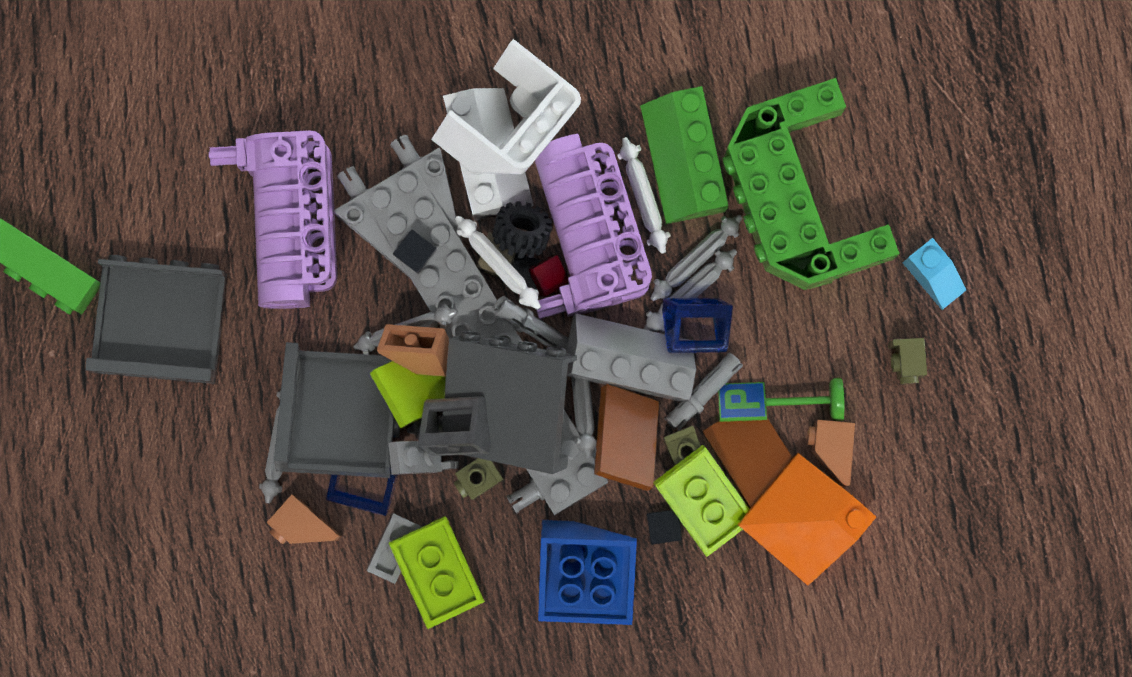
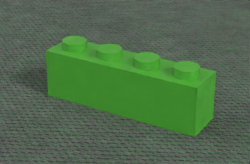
(45, 270)

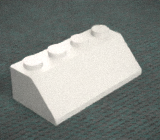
(489, 115)

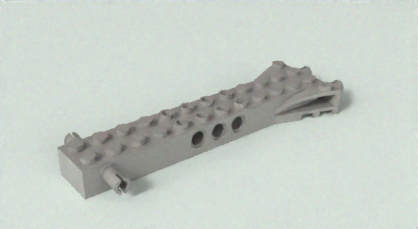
(422, 202)

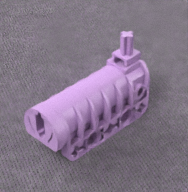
(285, 212)
(588, 230)

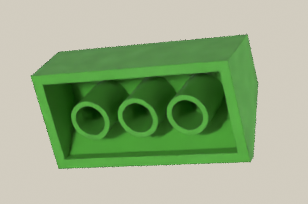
(684, 155)

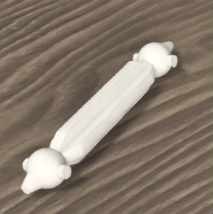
(644, 195)
(498, 262)

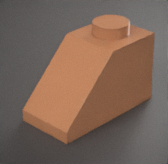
(416, 348)
(833, 448)
(300, 524)

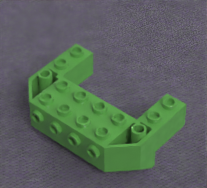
(778, 197)

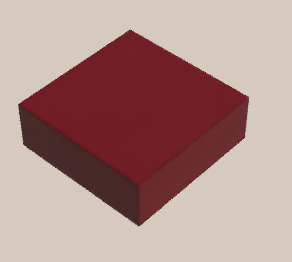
(548, 275)

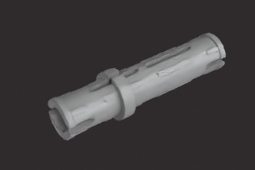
(525, 321)
(704, 391)

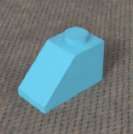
(935, 273)

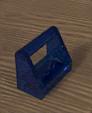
(678, 308)
(360, 502)

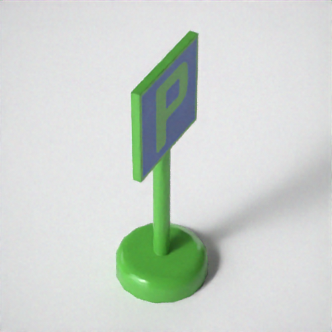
(749, 402)

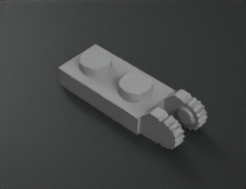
(409, 458)

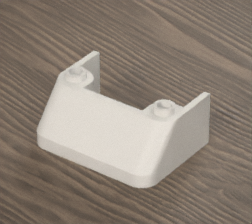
(540, 98)

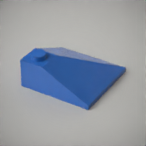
(585, 574)

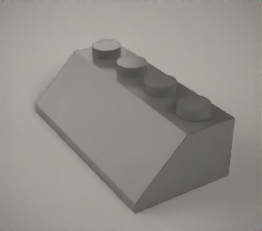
(628, 359)

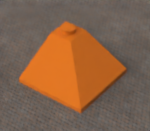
(806, 519)

